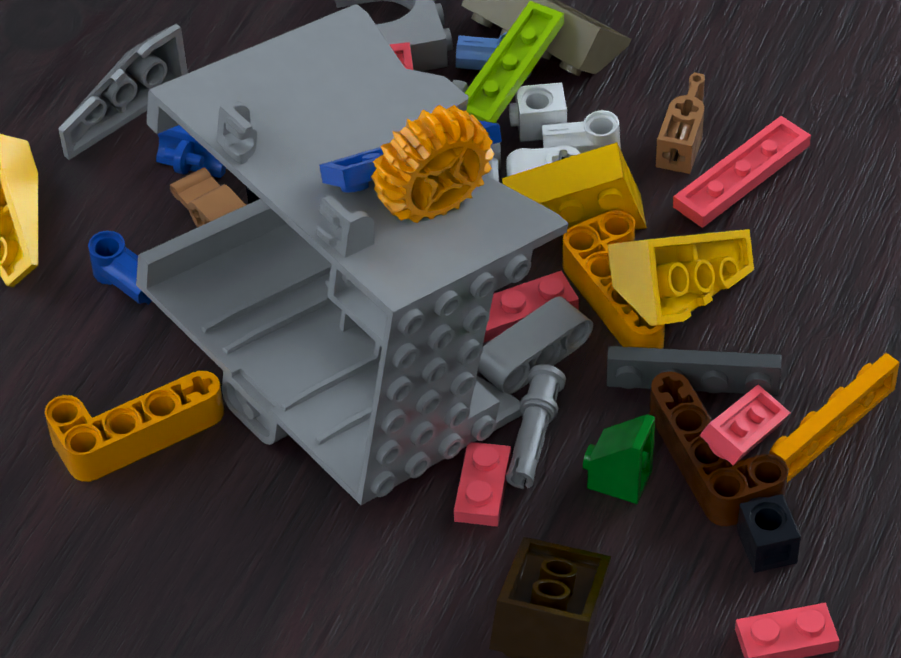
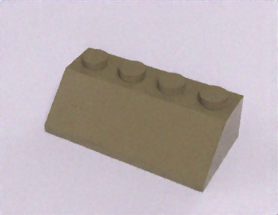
(580, 43)

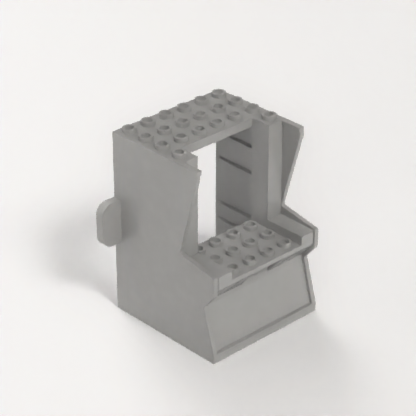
(319, 298)

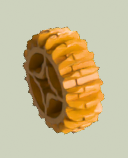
(432, 164)

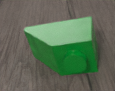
(622, 459)

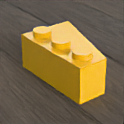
(583, 186)

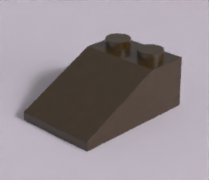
(549, 601)

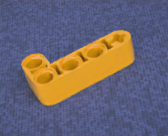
(588, 268)
(133, 429)

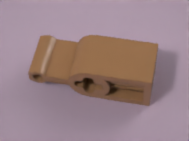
(682, 128)
(205, 197)

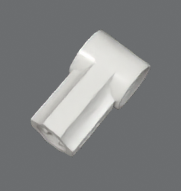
(595, 131)

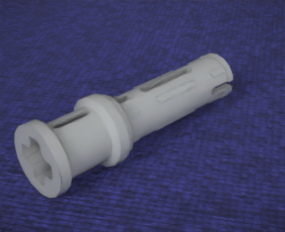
(538, 411)

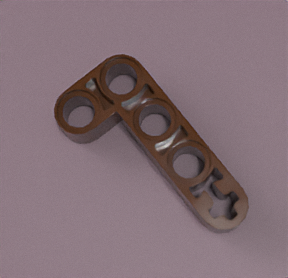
(713, 480)

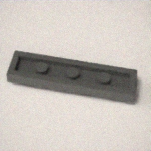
(703, 369)

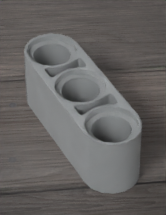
(537, 339)

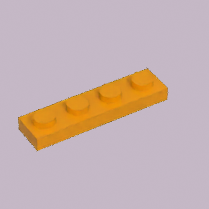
(836, 417)

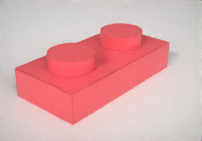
(482, 484)
(788, 633)

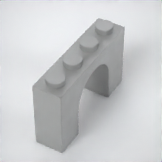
(419, 27)

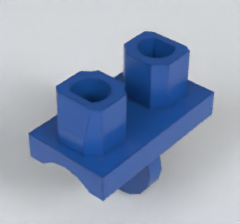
(185, 153)

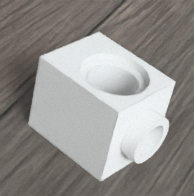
(537, 107)

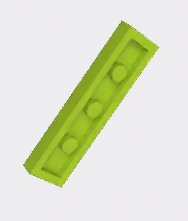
(512, 61)

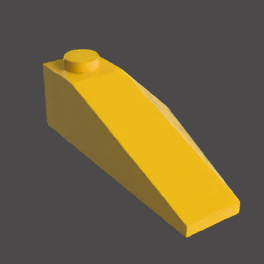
(17, 210)
(677, 274)

